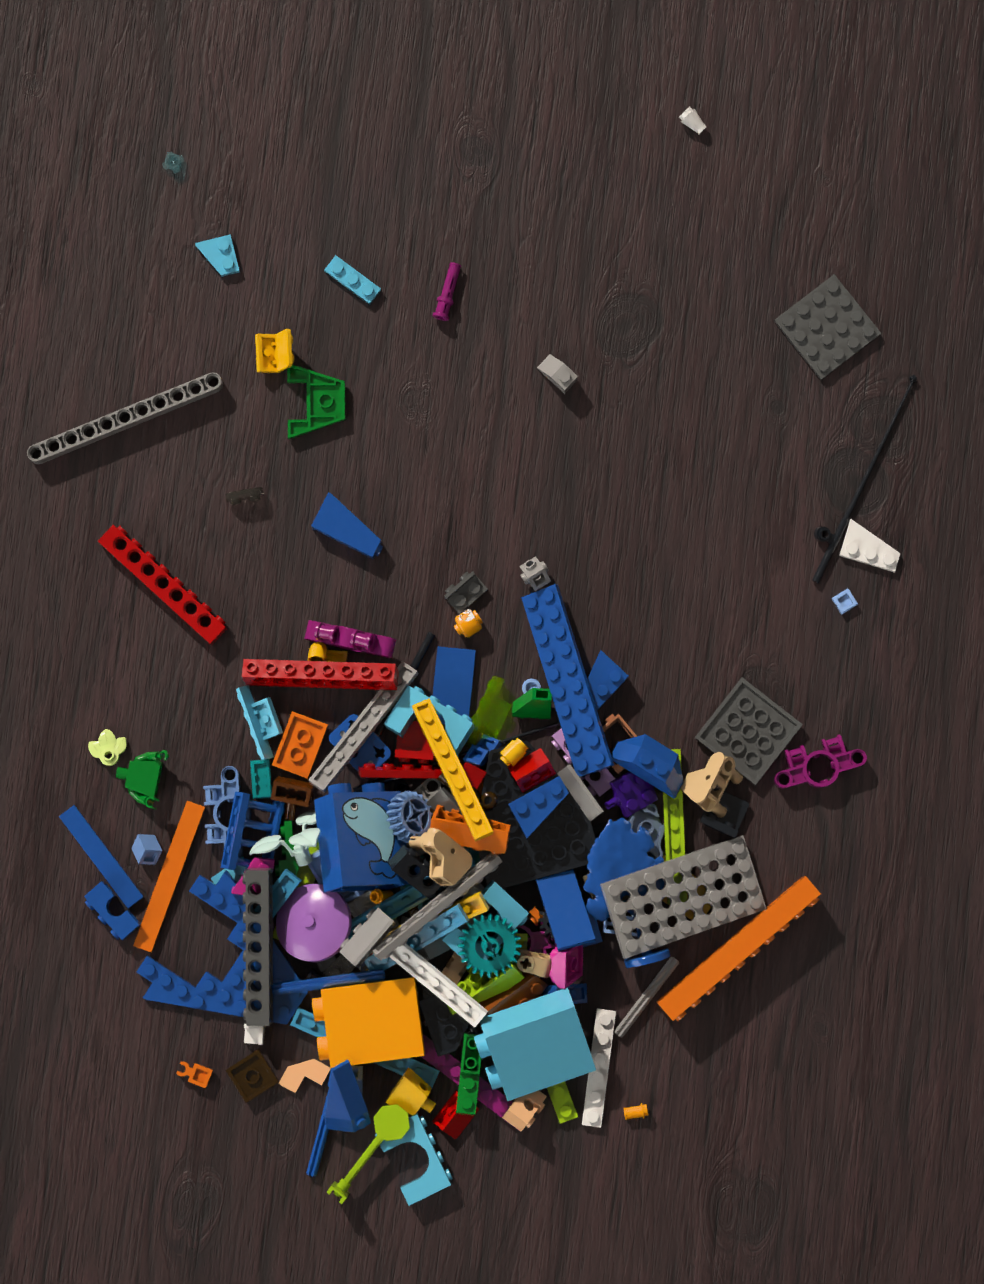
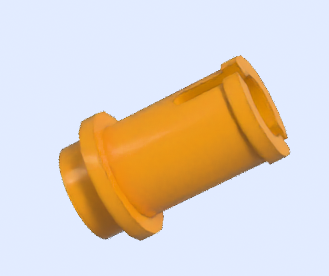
(378, 895)
(636, 1111)

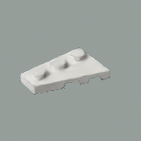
(867, 548)

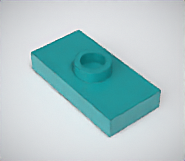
(261, 779)

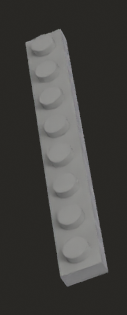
(361, 730)
(433, 908)

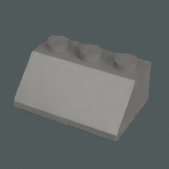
(580, 792)
(367, 937)

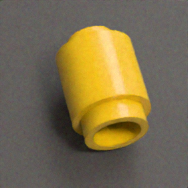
(513, 752)

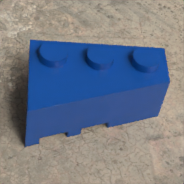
(605, 679)
(537, 805)

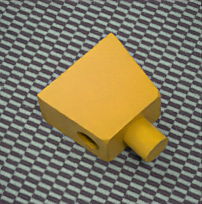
(411, 1093)

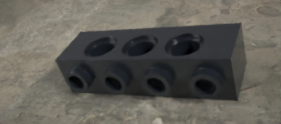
(401, 864)

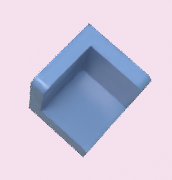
(146, 849)

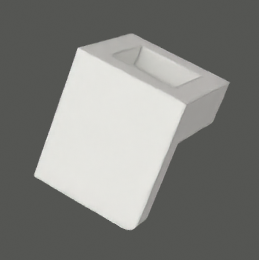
(254, 1034)

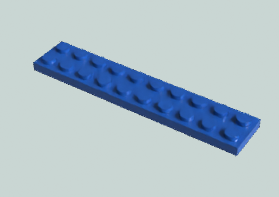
(567, 681)

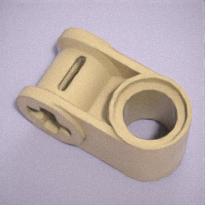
(537, 963)

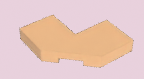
(311, 1069)

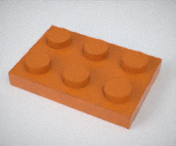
(300, 745)

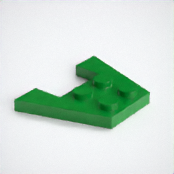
(324, 401)

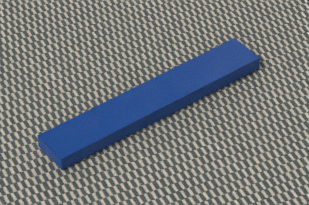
(101, 856)

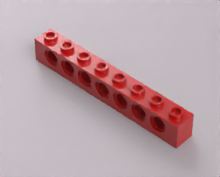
(110, 541)
(320, 674)

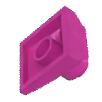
(566, 966)

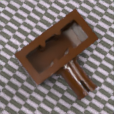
(293, 793)

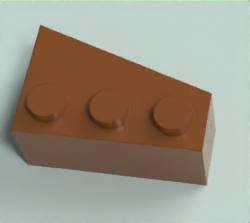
(525, 990)

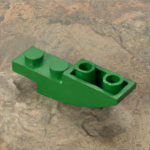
(290, 862)
(468, 1077)

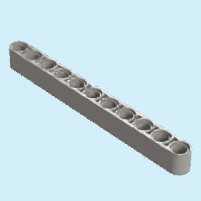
(115, 418)

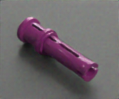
(445, 300)

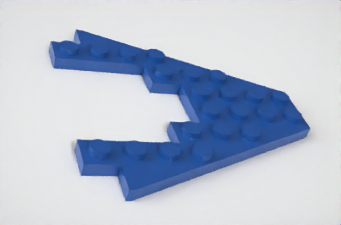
(211, 992)

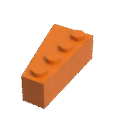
(455, 827)

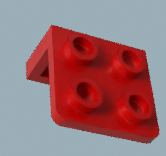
(413, 746)

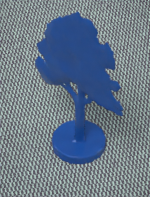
(614, 855)

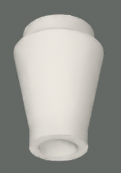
(692, 120)

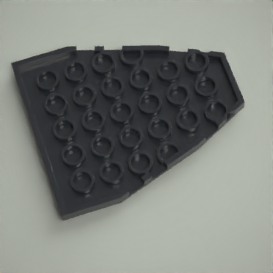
(553, 847)

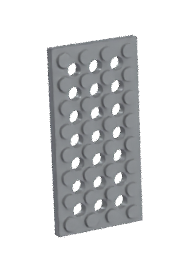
(666, 871)

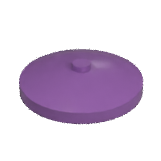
(313, 923)

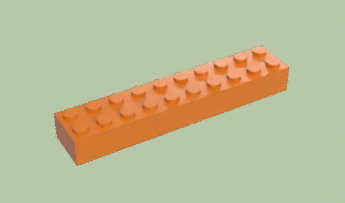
(738, 948)

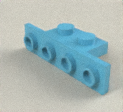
(261, 720)

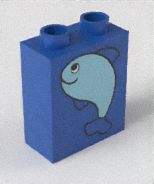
(357, 839)

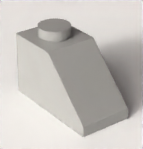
(558, 373)

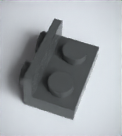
(465, 592)

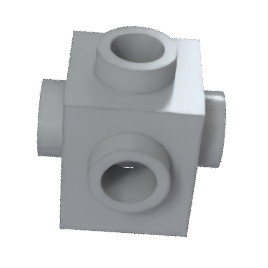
(535, 573)

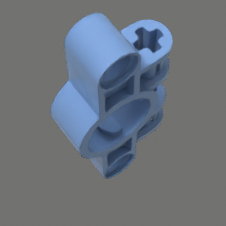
(221, 794)

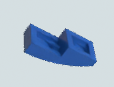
(479, 754)

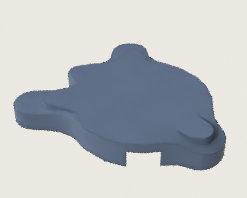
(649, 820)

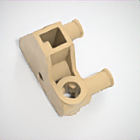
(701, 783)
(447, 857)

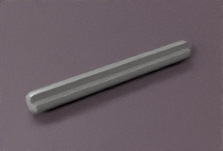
(646, 997)

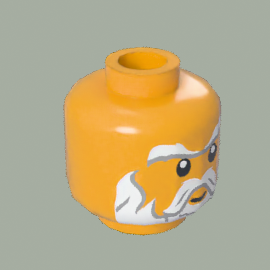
(468, 623)

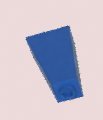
(343, 526)

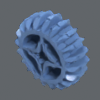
(408, 815)

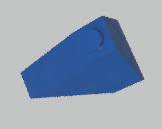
(345, 1103)

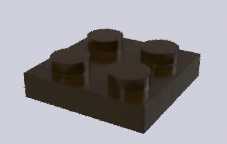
(252, 1076)

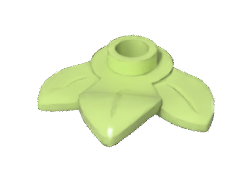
(107, 744)

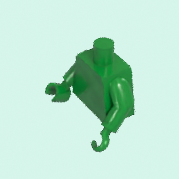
(143, 777)

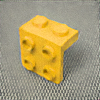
(274, 352)

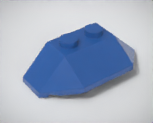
(650, 762)

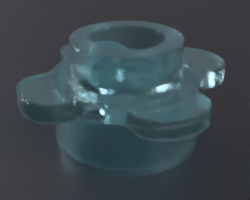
(170, 156)

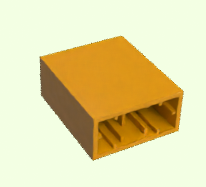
(370, 1022)

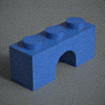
(99, 899)

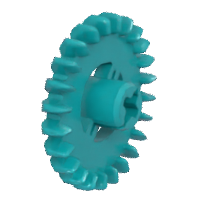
(498, 962)

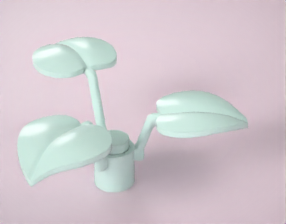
(302, 840)

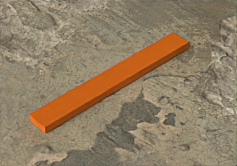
(169, 876)

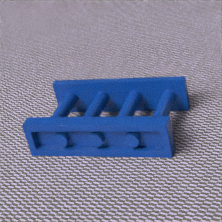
(238, 822)

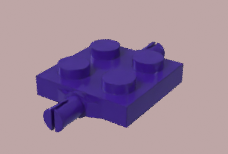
(631, 794)

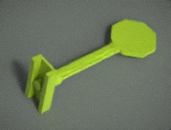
(390, 1124)

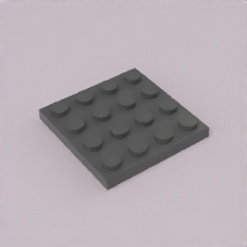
(827, 327)
(749, 730)

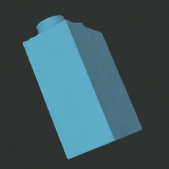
(534, 1045)

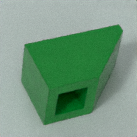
(533, 704)

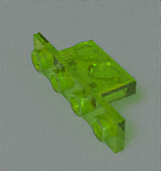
(490, 713)

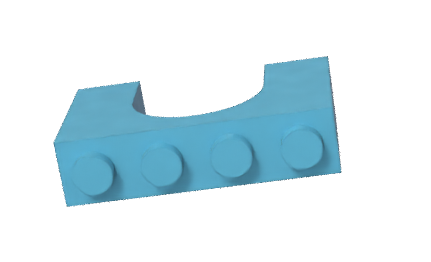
(401, 717)
(506, 908)
(436, 1176)

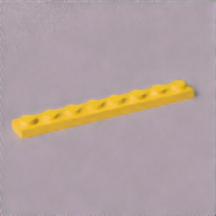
(452, 770)

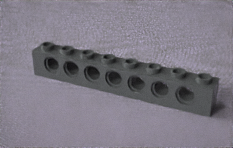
(251, 1014)

